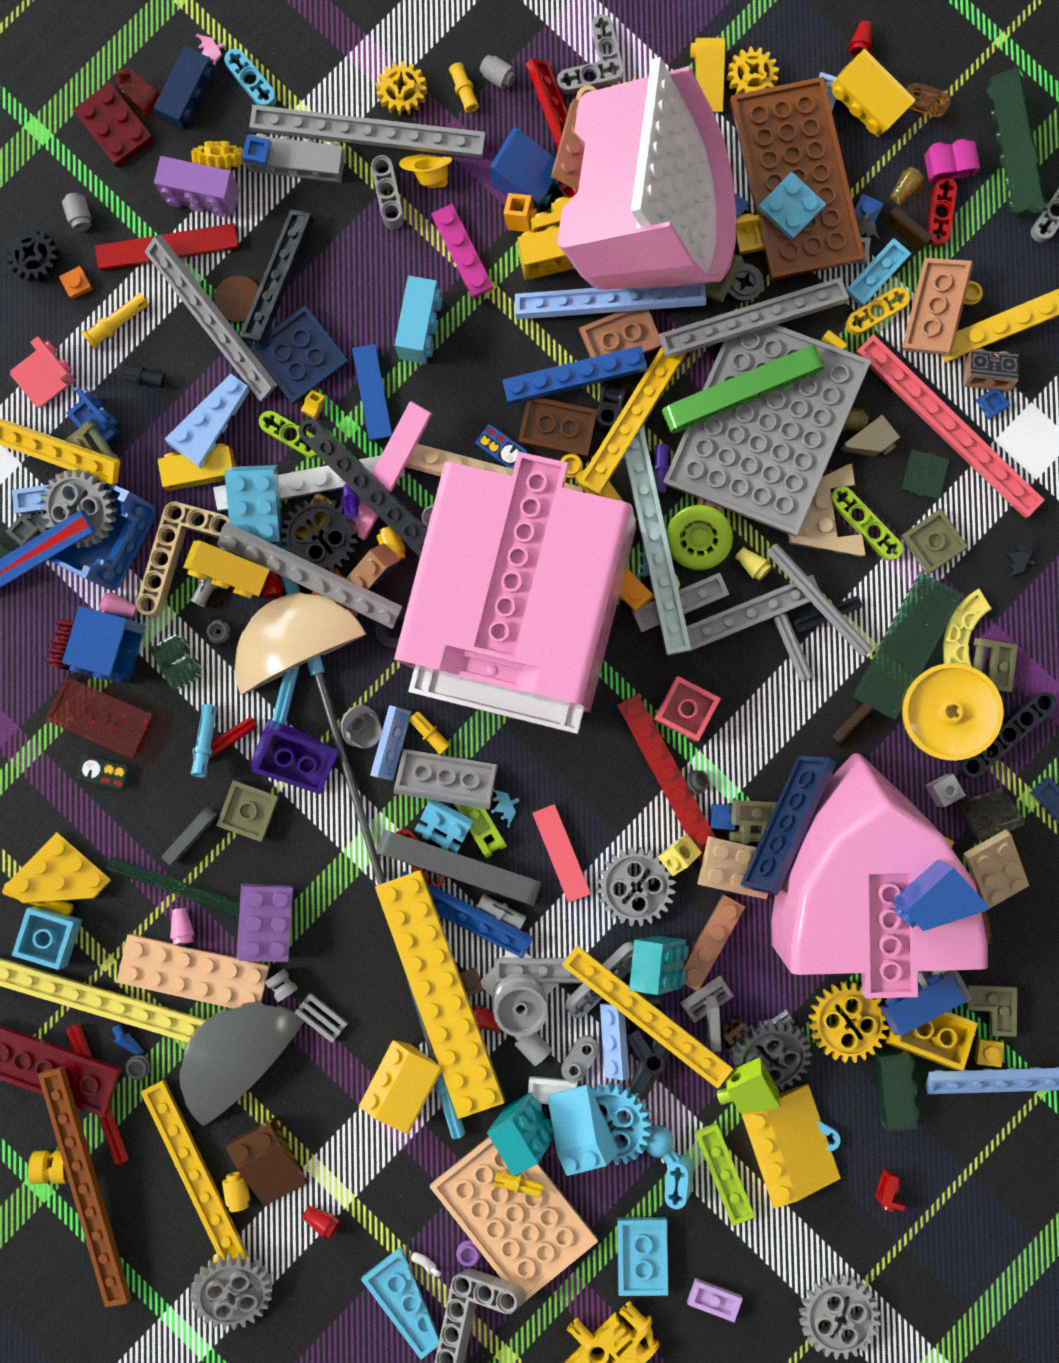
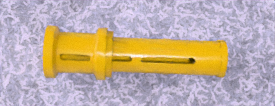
(105, 327)

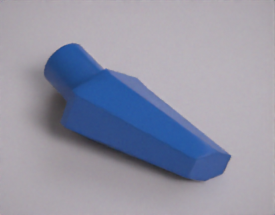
(126, 1040)

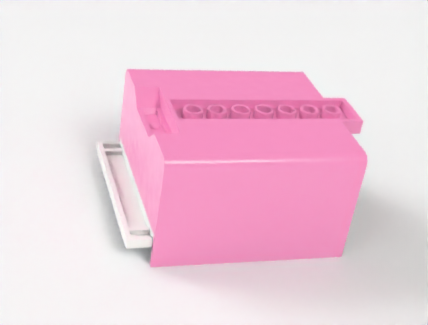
(516, 592)

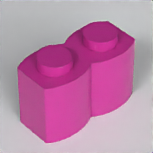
(952, 161)

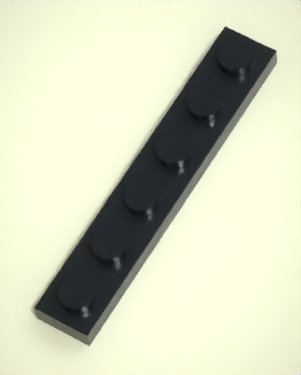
(276, 276)

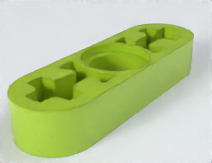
(272, 431)

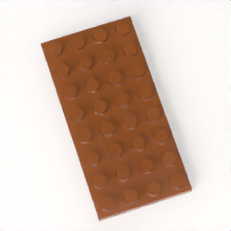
(795, 132)

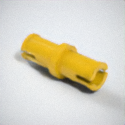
(464, 87)

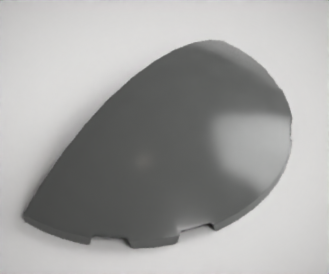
(232, 1054)

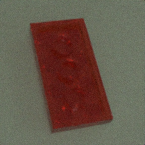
(99, 717)

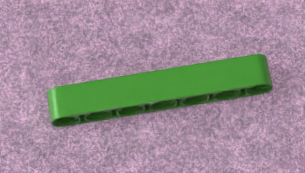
(743, 389)

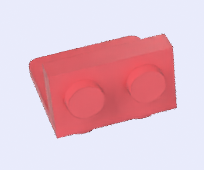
(42, 373)

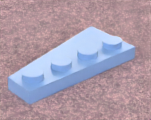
(202, 427)

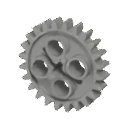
(61, 497)
(653, 900)
(223, 1296)
(860, 1322)

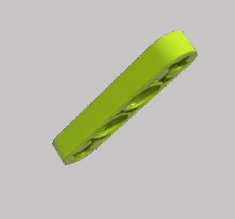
(863, 526)

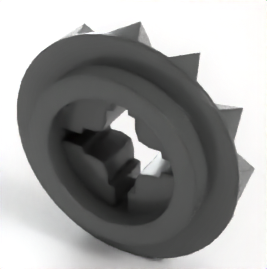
(755, 280)

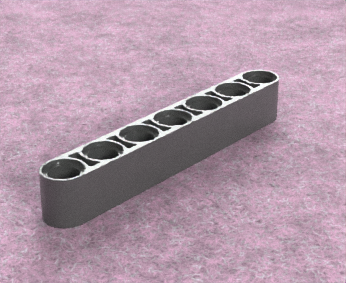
(458, 867)

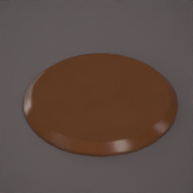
(235, 297)

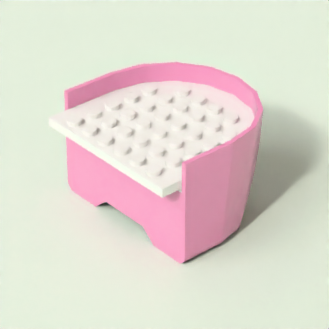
(651, 186)

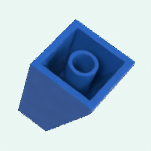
(524, 169)
(937, 898)

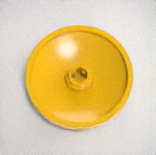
(952, 712)

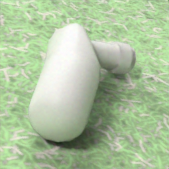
(429, 1266)

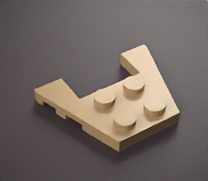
(819, 524)

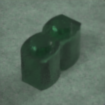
(176, 662)

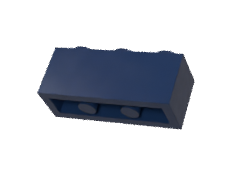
(184, 88)

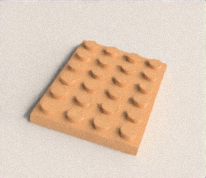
(518, 1234)

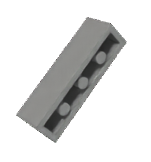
(302, 159)

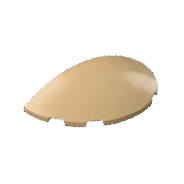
(290, 634)

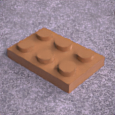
(621, 332)

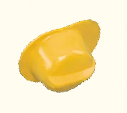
(429, 169)

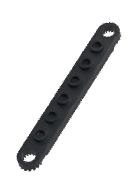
(365, 485)

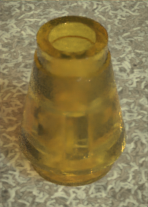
(907, 184)

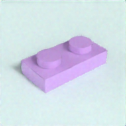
(714, 1300)

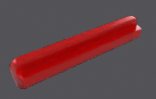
(232, 735)

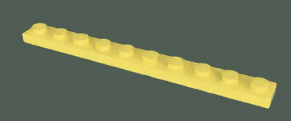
(98, 1001)

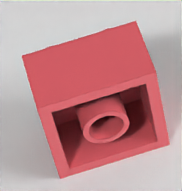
(686, 709)

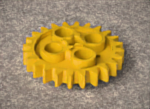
(832, 1034)

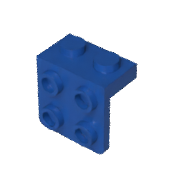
(92, 408)

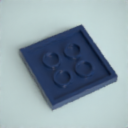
(299, 355)

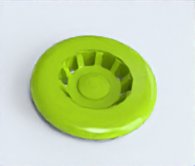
(699, 537)

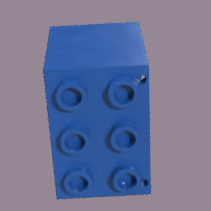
(103, 645)

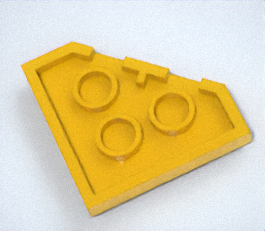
(57, 874)

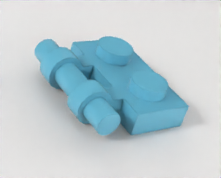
(446, 820)

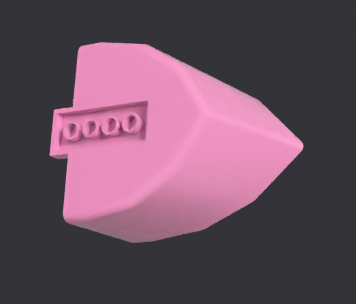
(841, 885)

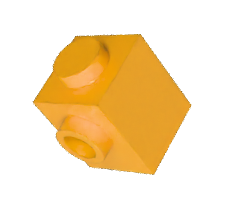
(519, 211)

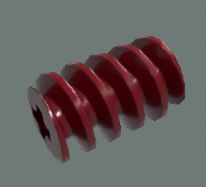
(60, 644)

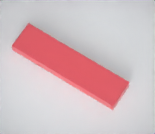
(561, 853)

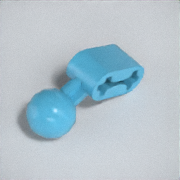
(662, 1146)

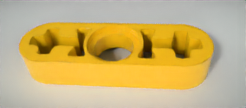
(888, 297)

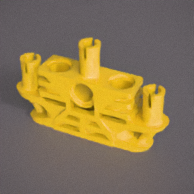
(615, 1339)

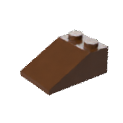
(266, 1161)

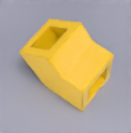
(313, 404)

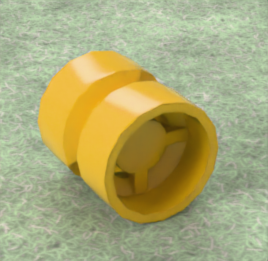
(46, 1167)

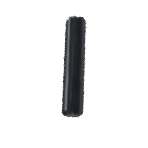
(818, 618)

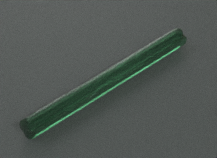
(173, 886)

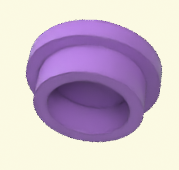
(468, 1253)

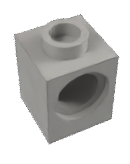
(945, 790)

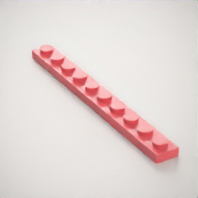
(950, 427)

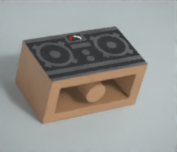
(991, 370)
(374, 567)

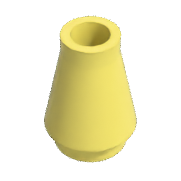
(753, 563)

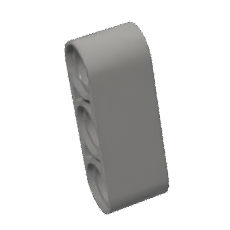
(384, 182)

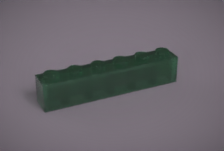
(1017, 143)

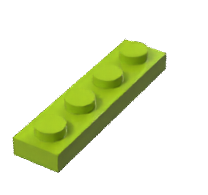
(724, 1174)

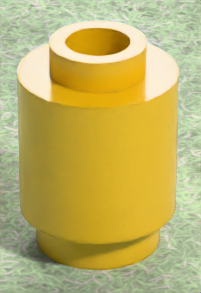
(393, 541)
(236, 1192)

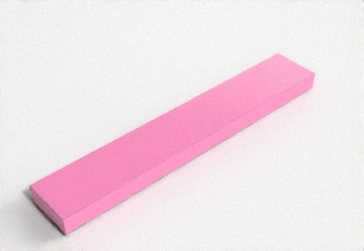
(394, 460)

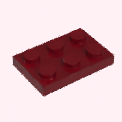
(113, 124)

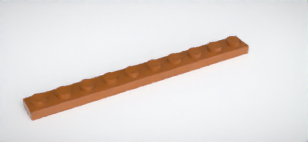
(84, 1186)

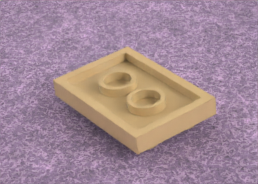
(726, 865)
(996, 868)

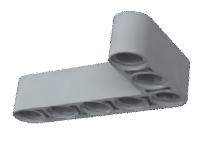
(468, 1299)

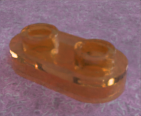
(926, 101)

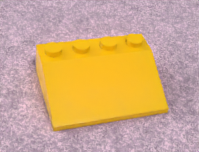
(791, 1147)

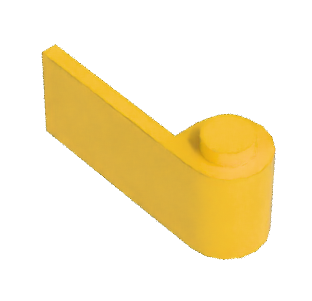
(710, 62)

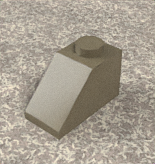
(873, 439)

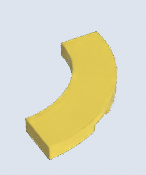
(960, 627)

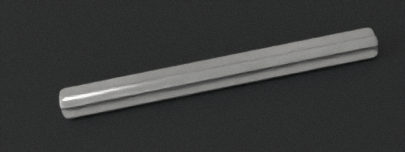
(819, 600)

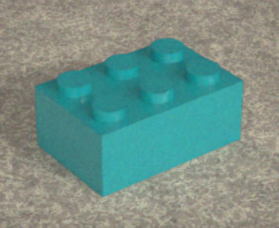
(658, 964)
(521, 1133)

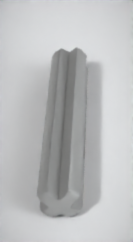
(793, 647)

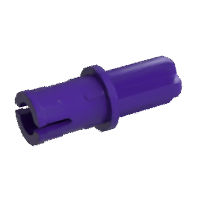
(661, 466)
(350, 502)

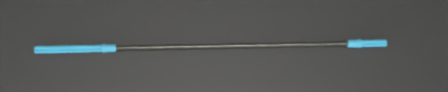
(316, 669)

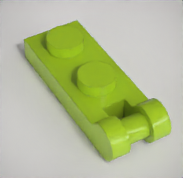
(481, 828)

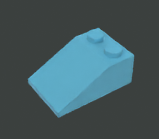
(580, 1131)

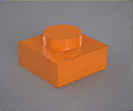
(76, 282)

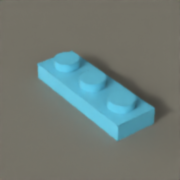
(877, 272)

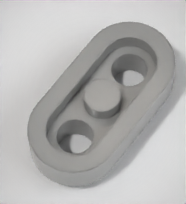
(579, 1059)

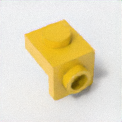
(748, 234)

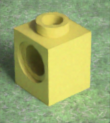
(679, 854)

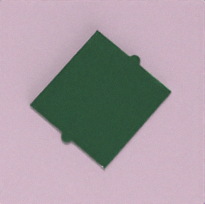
(924, 474)

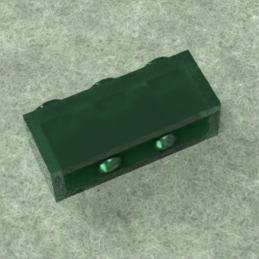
(897, 1090)

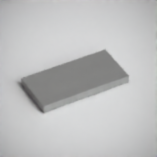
(445, 779)

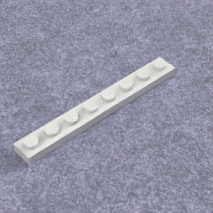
(303, 483)

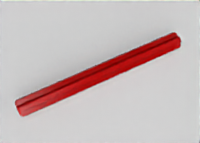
(108, 1122)

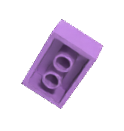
(197, 186)
(264, 922)

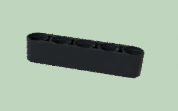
(1017, 732)

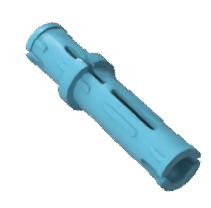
(203, 745)

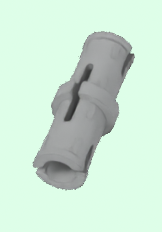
(501, 911)

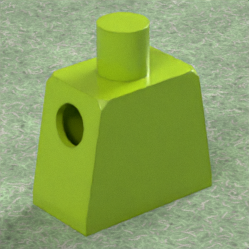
(750, 1088)

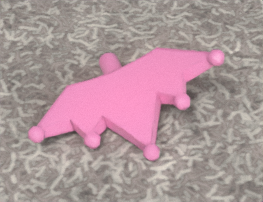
(210, 48)

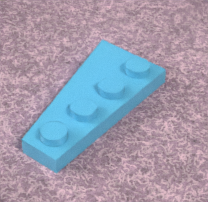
(400, 1297)

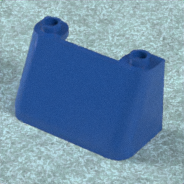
(112, 558)

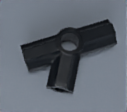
(645, 1048)

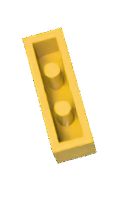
(181, 473)

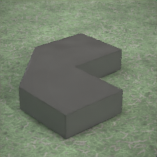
(27, 527)

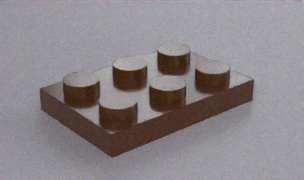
(557, 426)

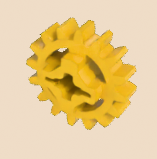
(750, 64)
(411, 92)
(218, 155)

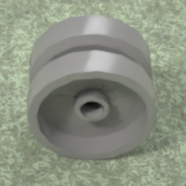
(520, 1005)

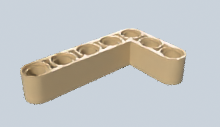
(173, 550)

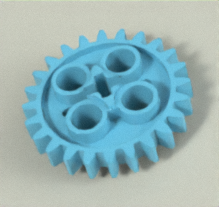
(615, 1101)

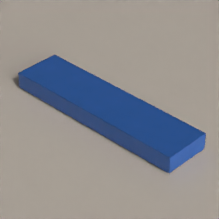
(372, 392)

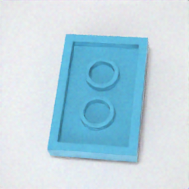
(642, 1256)

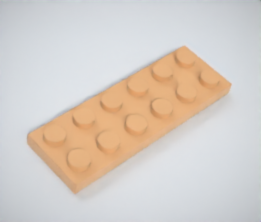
(191, 972)

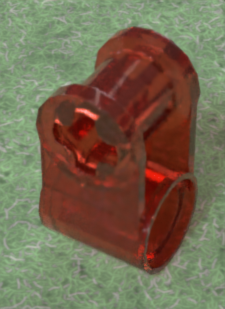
(136, 90)

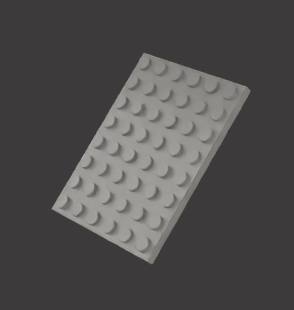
(773, 450)

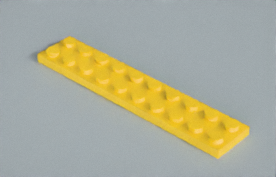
(440, 994)

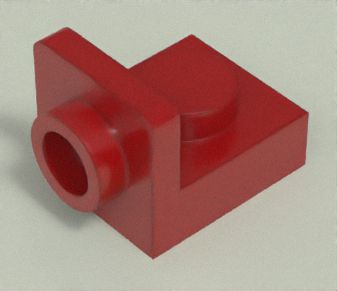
(887, 1189)

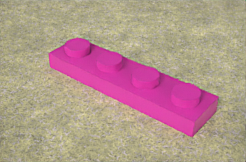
(462, 251)

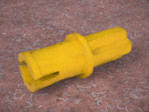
(429, 732)
(518, 1184)

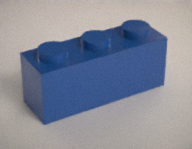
(932, 1001)

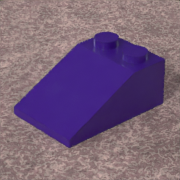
(293, 757)

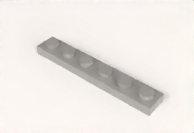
(746, 614)

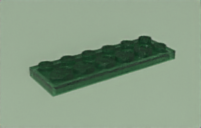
(907, 645)

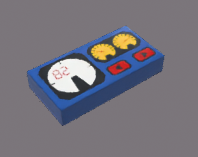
(499, 446)

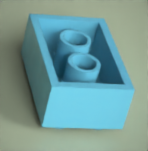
(418, 320)
(255, 500)

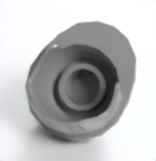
(361, 727)

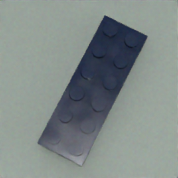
(788, 824)

